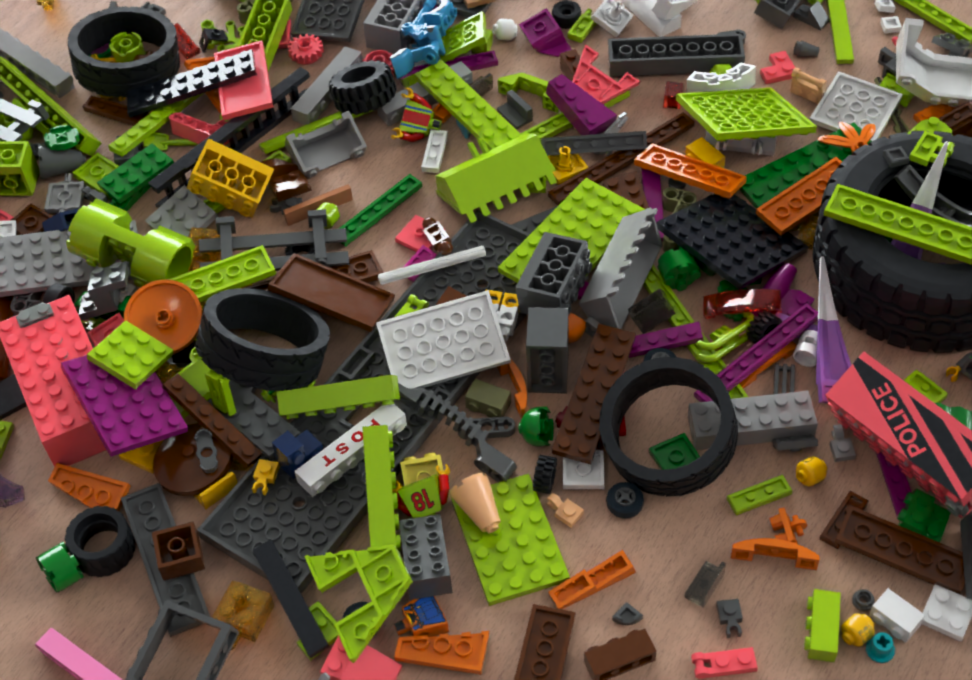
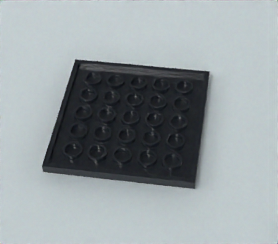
(731, 239)

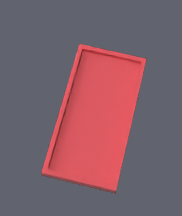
(250, 93)

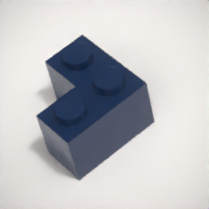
(295, 451)

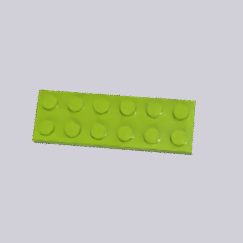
(229, 273)

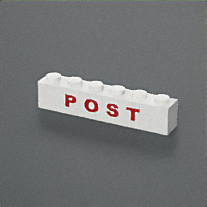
(346, 451)

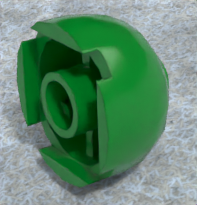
(537, 427)

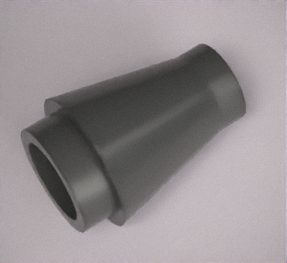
(804, 49)

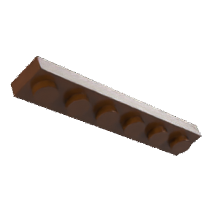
(212, 420)

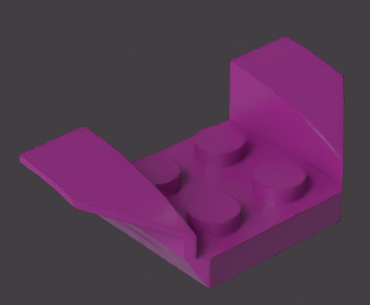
(545, 34)

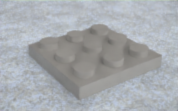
(182, 213)

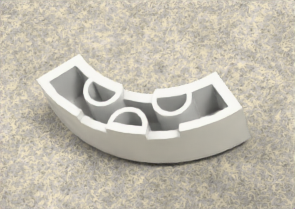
(739, 77)

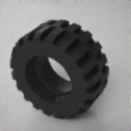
(362, 87)

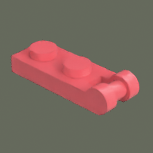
(724, 663)

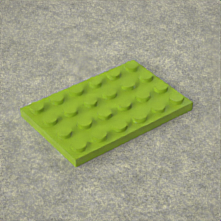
(521, 552)

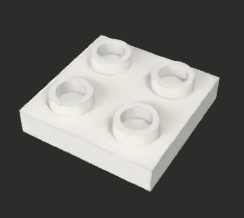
(612, 16)

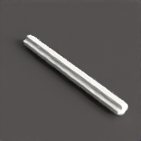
(431, 265)

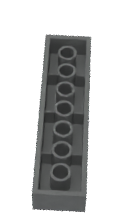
(673, 54)

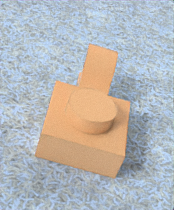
(566, 512)

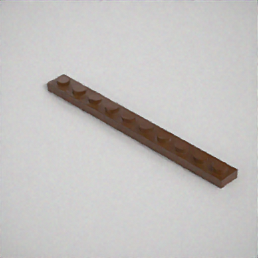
(622, 158)

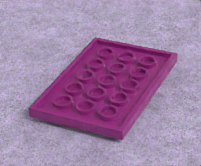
(120, 413)

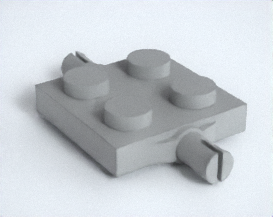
(64, 195)

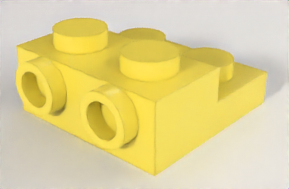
(420, 468)

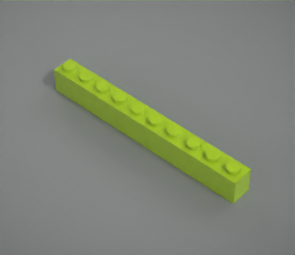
(28, 91)

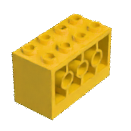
(229, 178)

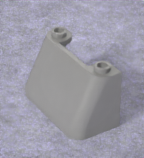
(326, 145)

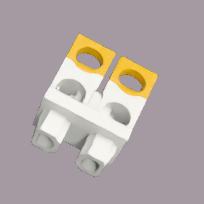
(506, 312)

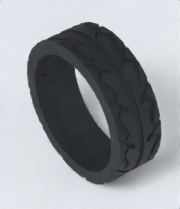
(119, 78)
(256, 364)
(652, 375)

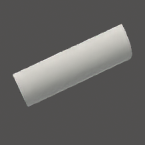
(643, 10)

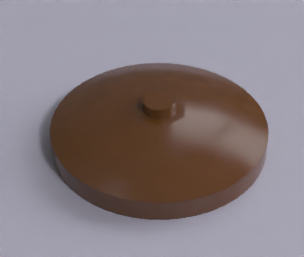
(179, 467)

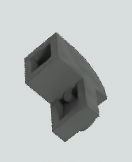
(887, 59)

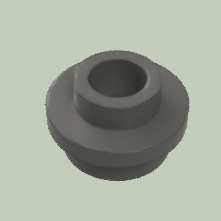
(867, 596)

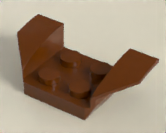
(286, 179)

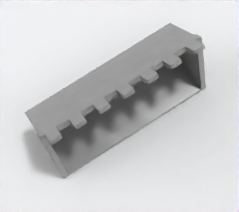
(623, 269)

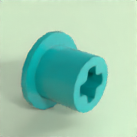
(880, 648)

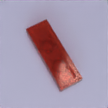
(185, 43)

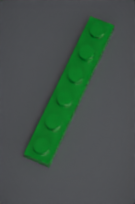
(380, 207)

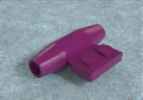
(790, 298)

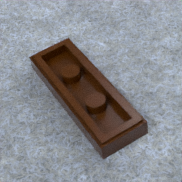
(833, 527)

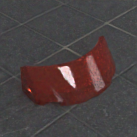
(741, 302)

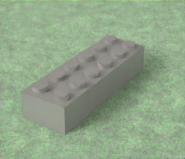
(757, 417)

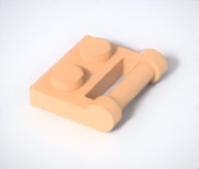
(807, 86)

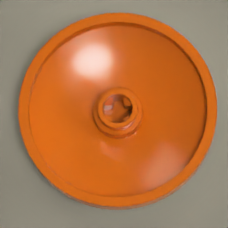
(166, 312)

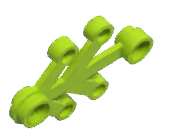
(230, 26)

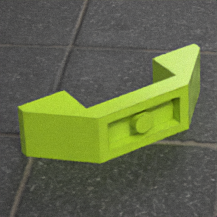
(527, 83)

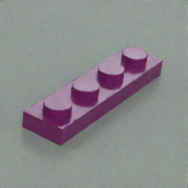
(667, 338)

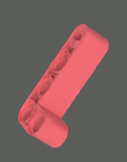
(193, 128)

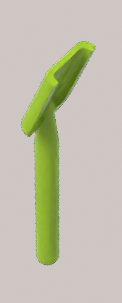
(162, 141)

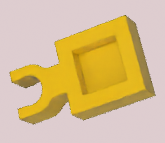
(265, 473)

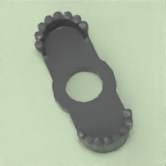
(205, 441)

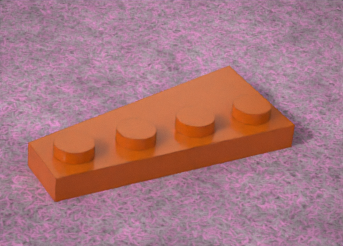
(89, 487)

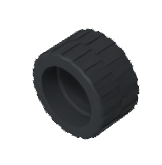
(91, 523)

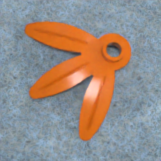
(853, 140)

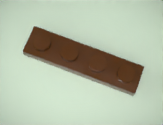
(111, 110)

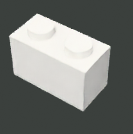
(896, 615)

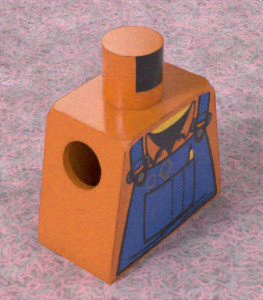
(422, 617)

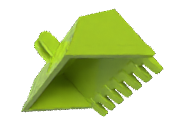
(494, 175)

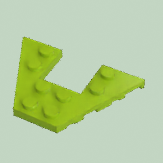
(383, 578)

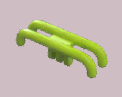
(724, 337)

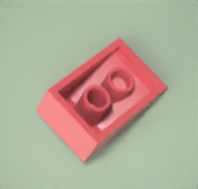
(368, 666)

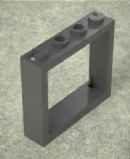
(215, 658)

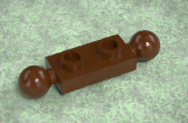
(437, 236)

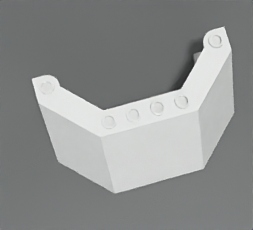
(931, 75)

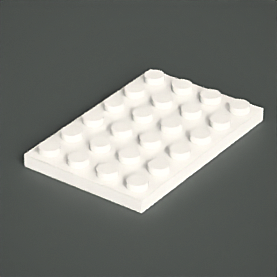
(444, 341)

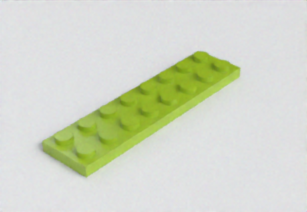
(466, 105)
(901, 223)

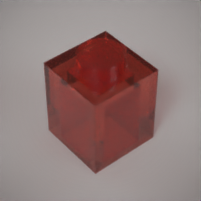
(671, 90)

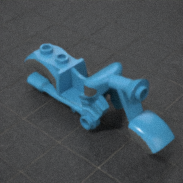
(428, 33)

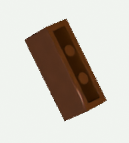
(620, 655)

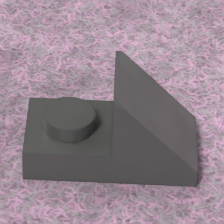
(813, 16)

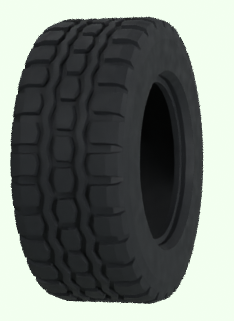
(877, 283)

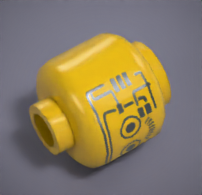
(857, 630)

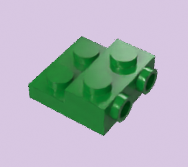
(923, 515)

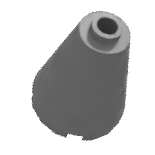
(58, 162)

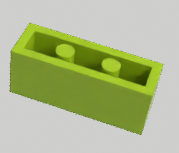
(823, 625)

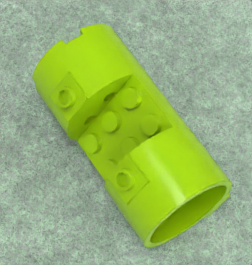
(104, 235)

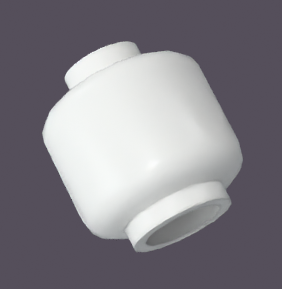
(505, 29)

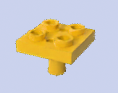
(565, 163)

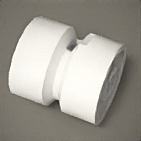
(806, 350)

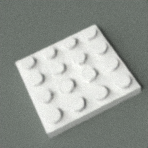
(855, 101)

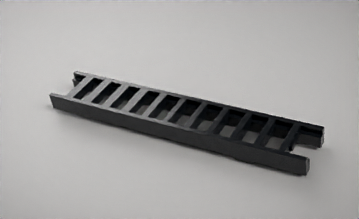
(229, 131)

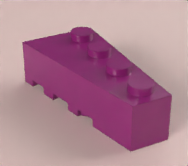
(579, 107)

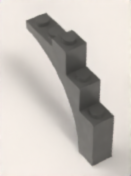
(911, 182)

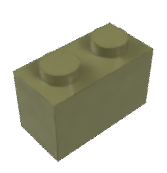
(487, 399)

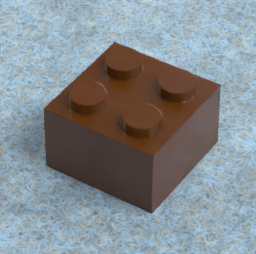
(178, 551)

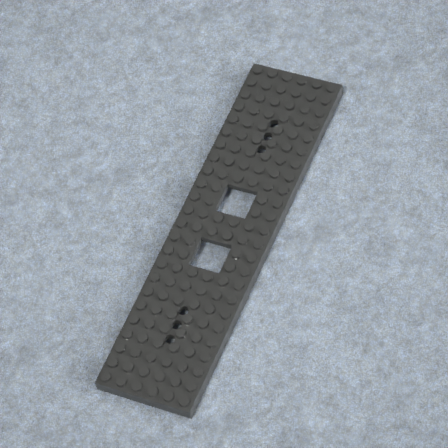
(328, 518)

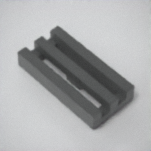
(785, 369)

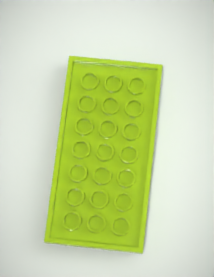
(585, 214)

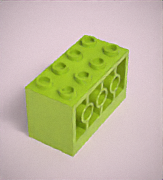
(17, 169)

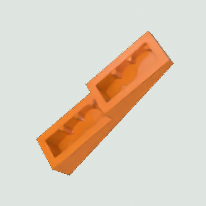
(592, 581)

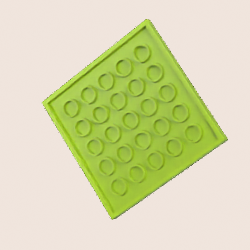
(745, 114)

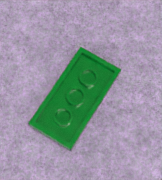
(135, 173)

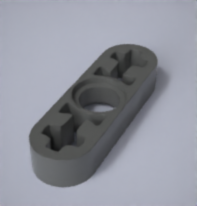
(500, 421)

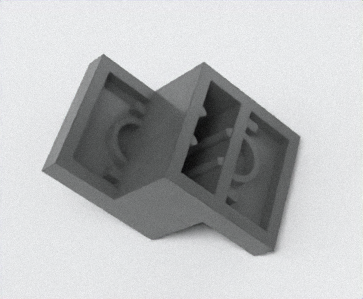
(104, 290)

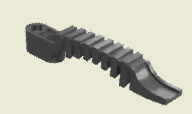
(488, 458)

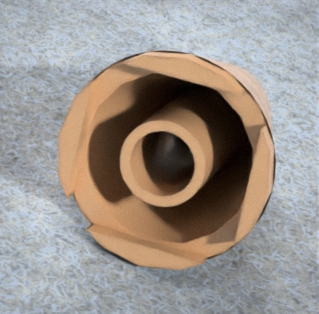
(478, 502)

